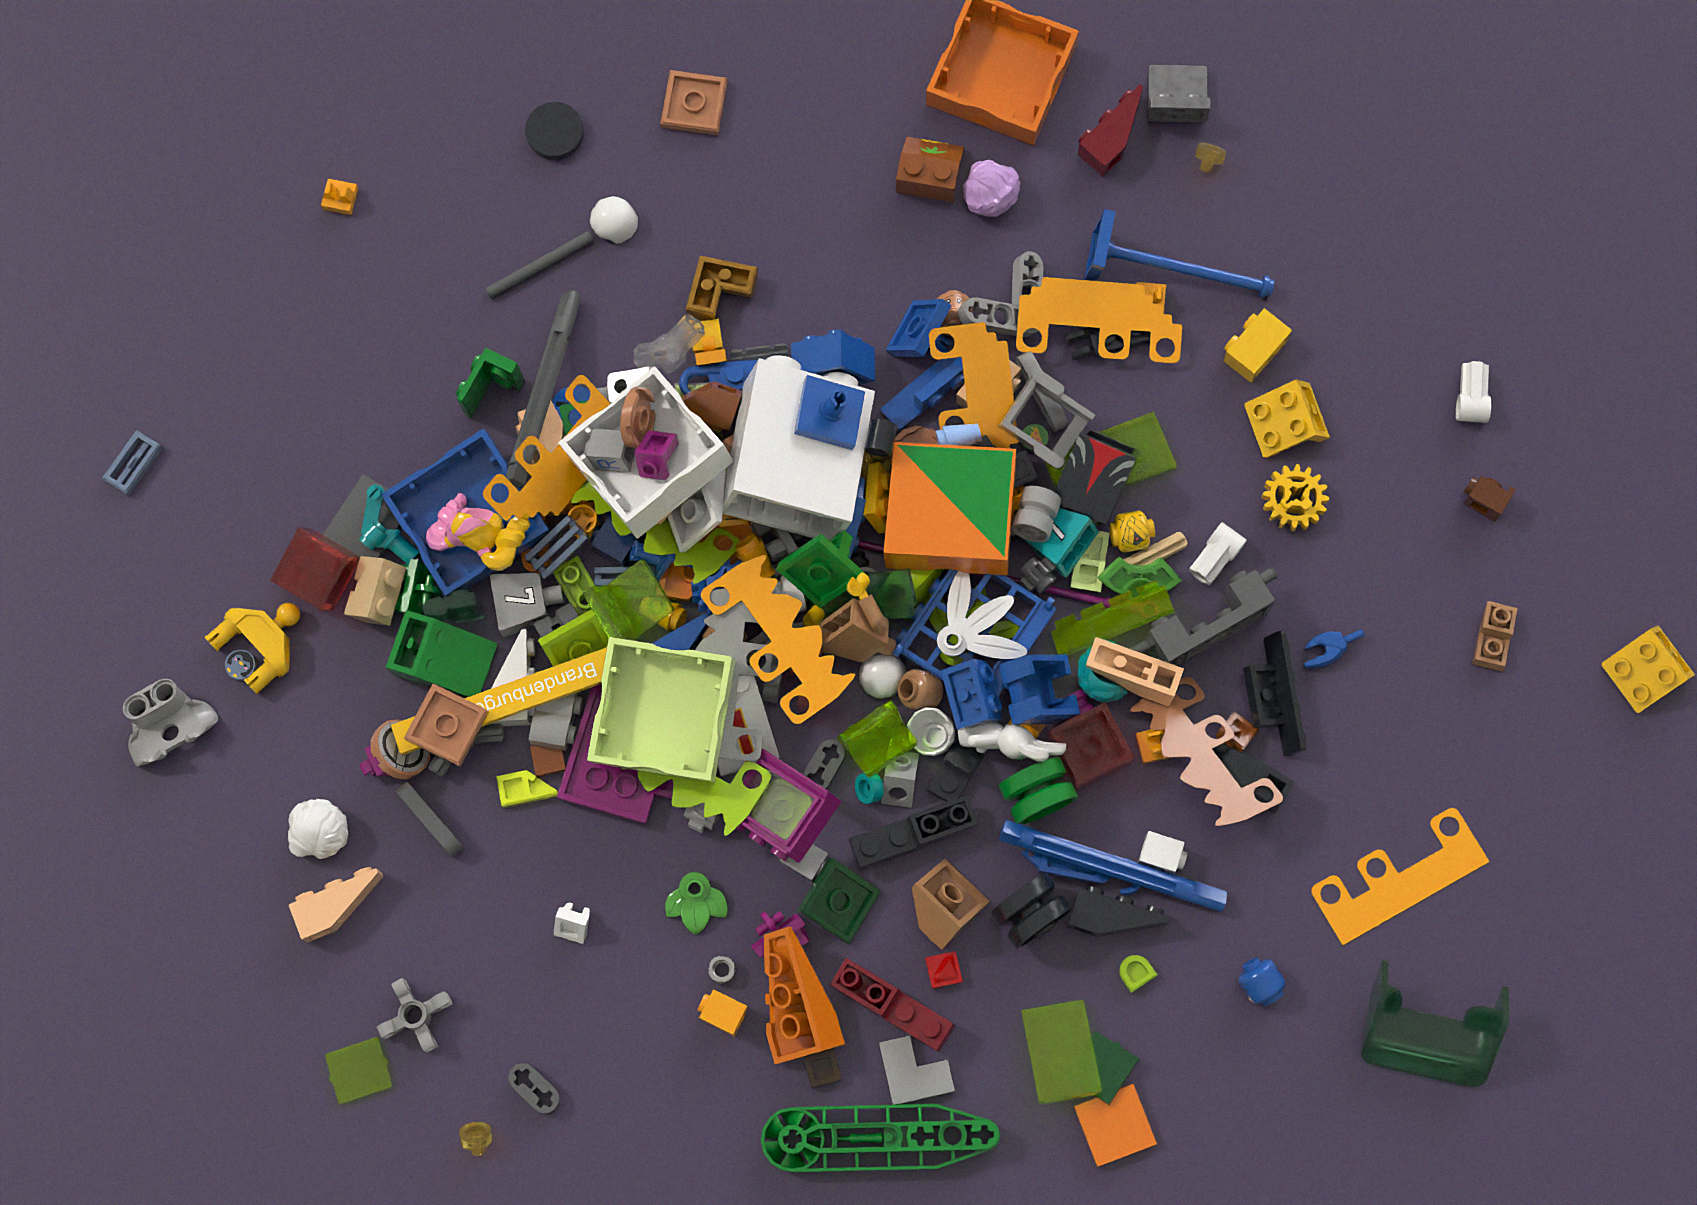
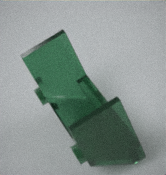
(1432, 1043)

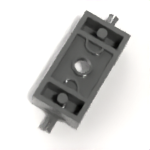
(1246, 601)

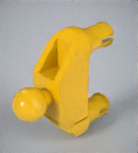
(264, 635)

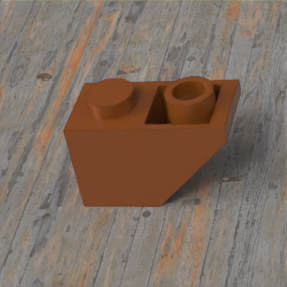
(714, 404)

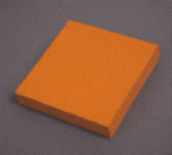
(1115, 1128)

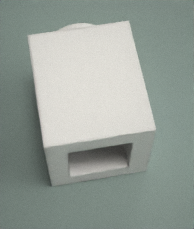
(1162, 853)

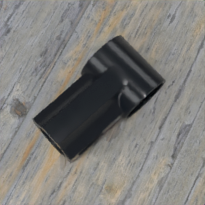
(880, 440)

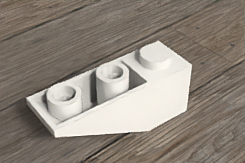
(516, 667)

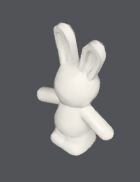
(1012, 740)

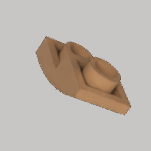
(1494, 636)

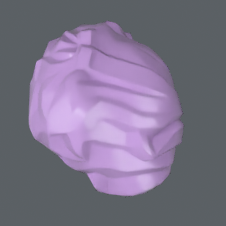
(991, 188)

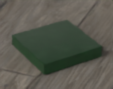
(838, 900)

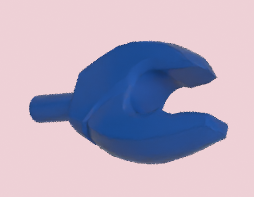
(1334, 647)

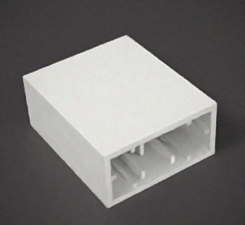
(786, 476)

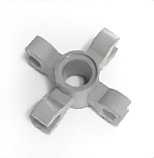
(408, 1002)

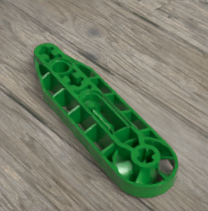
(896, 1137)

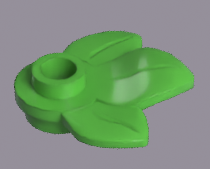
(696, 906)

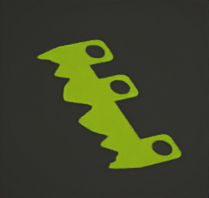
(661, 541)
(731, 799)

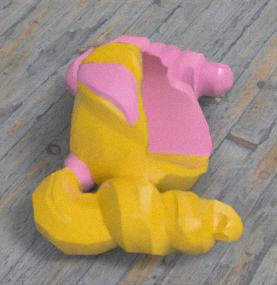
(479, 531)

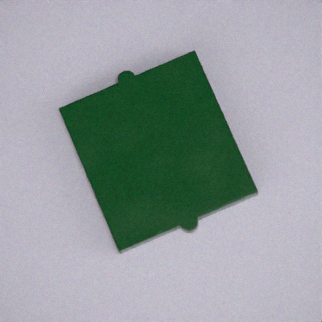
(1113, 1066)

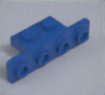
(924, 392)

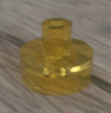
(1209, 155)
(475, 1137)

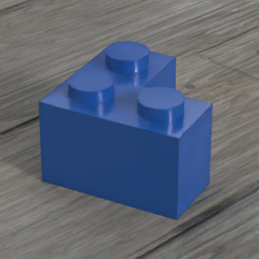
(836, 354)

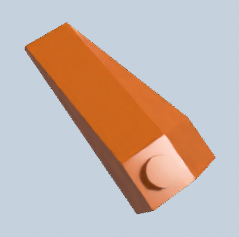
(798, 1006)

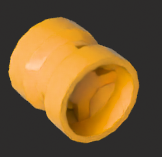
(583, 516)

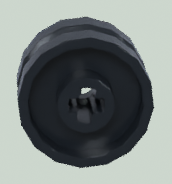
(1034, 915)

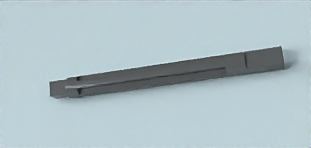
(544, 383)

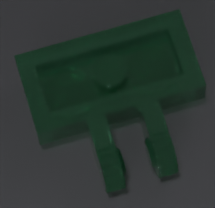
(459, 607)

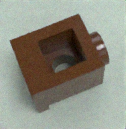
(1487, 497)

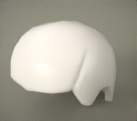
(614, 219)
(881, 675)
(932, 730)

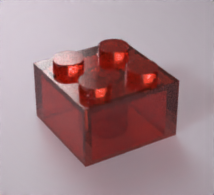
(315, 569)
(1092, 746)

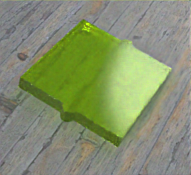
(358, 1070)

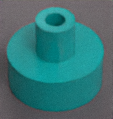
(869, 788)

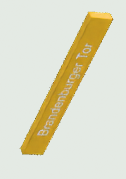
(526, 692)

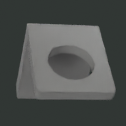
(901, 774)

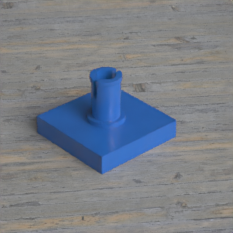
(913, 331)
(829, 412)

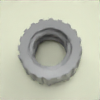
(716, 961)

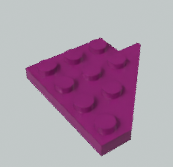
(605, 786)

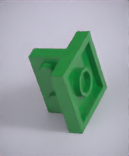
(821, 567)

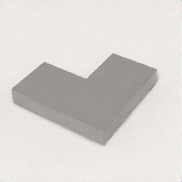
(906, 1079)

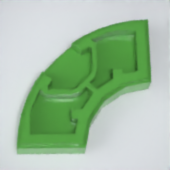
(1125, 577)

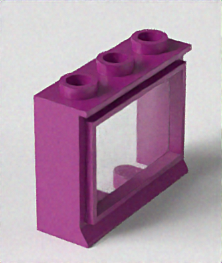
(789, 809)

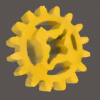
(1289, 488)

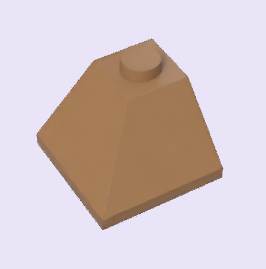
(946, 903)

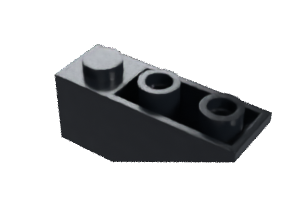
(1249, 770)
(1108, 916)

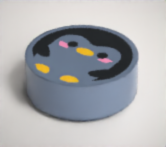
(240, 664)

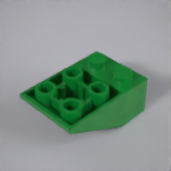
(440, 655)

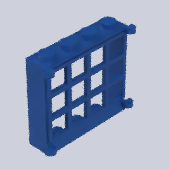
(1025, 636)

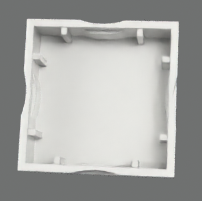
(693, 463)

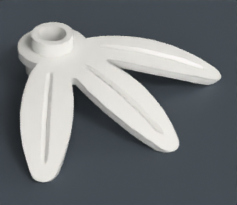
(968, 628)

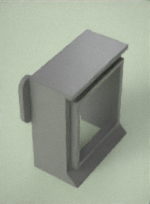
(1053, 390)

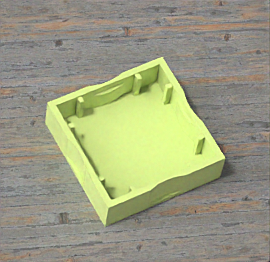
(661, 710)

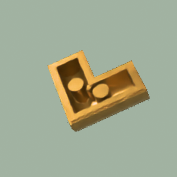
(715, 277)

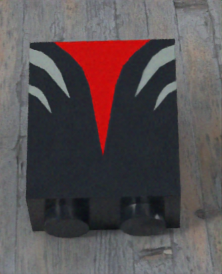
(1095, 475)

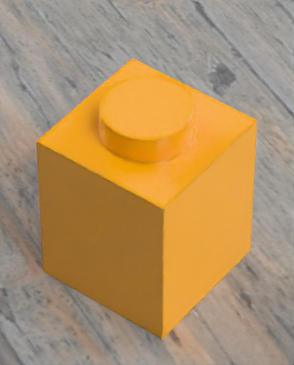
(722, 1012)

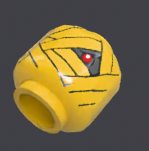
(1131, 531)

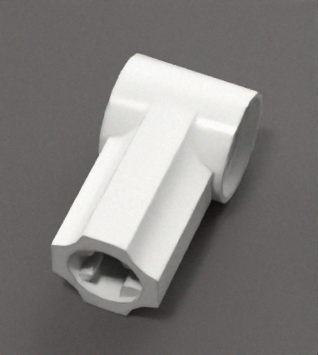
(1473, 401)
(1220, 549)

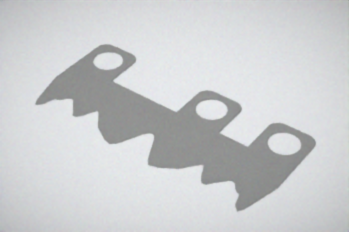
(728, 641)

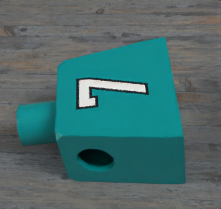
(1068, 541)

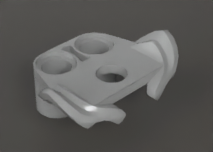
(147, 740)

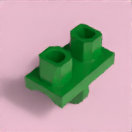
(417, 589)

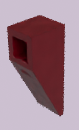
(1108, 141)

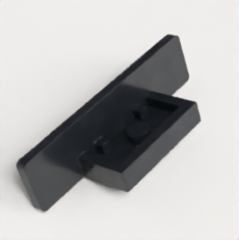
(1274, 694)

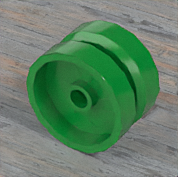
(1038, 791)

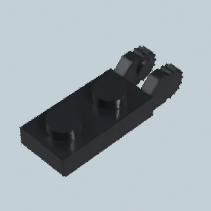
(1112, 343)

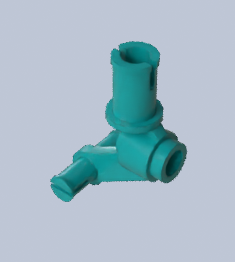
(377, 535)

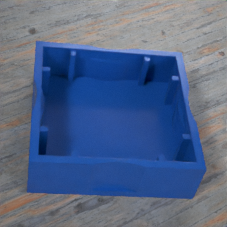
(424, 493)

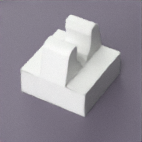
(571, 924)

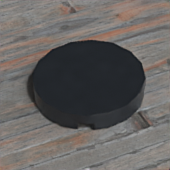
(554, 130)

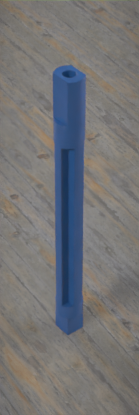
(1113, 866)

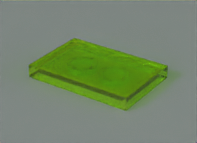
(1061, 1052)

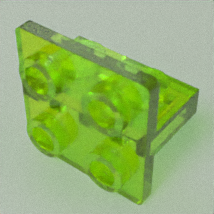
(878, 739)

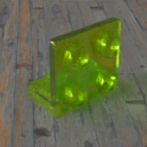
(629, 602)

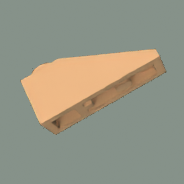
(1135, 671)

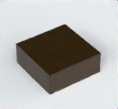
(822, 1068)

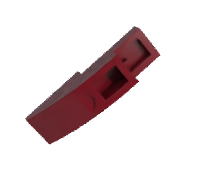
(892, 1005)

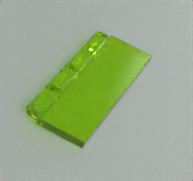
(1122, 616)

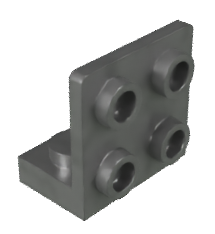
(1178, 93)

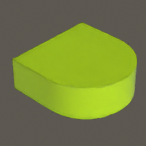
(1136, 972)

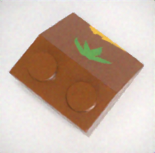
(929, 169)

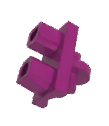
(769, 924)

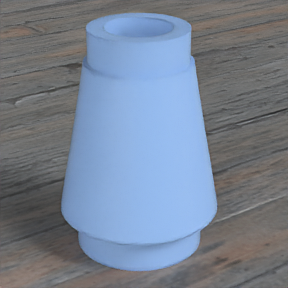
(959, 435)

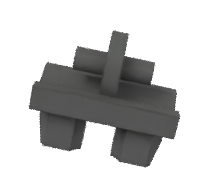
(783, 543)

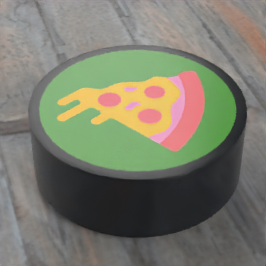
(1037, 432)

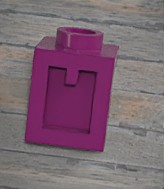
(654, 453)

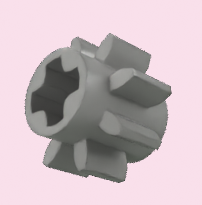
(697, 819)

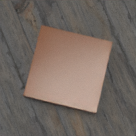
(694, 102)
(446, 725)

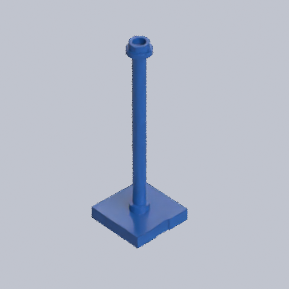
(1102, 249)

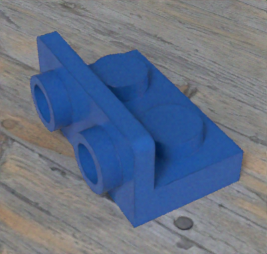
(972, 693)

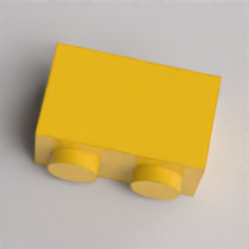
(1256, 345)

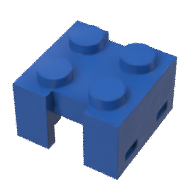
(1032, 690)

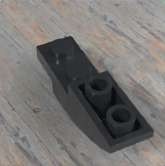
(913, 832)

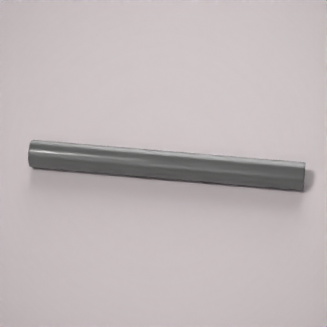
(539, 264)

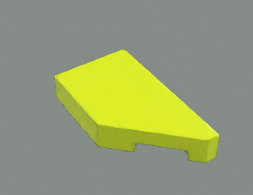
(523, 788)

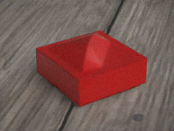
(943, 970)

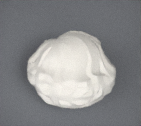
(317, 829)

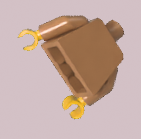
(856, 628)

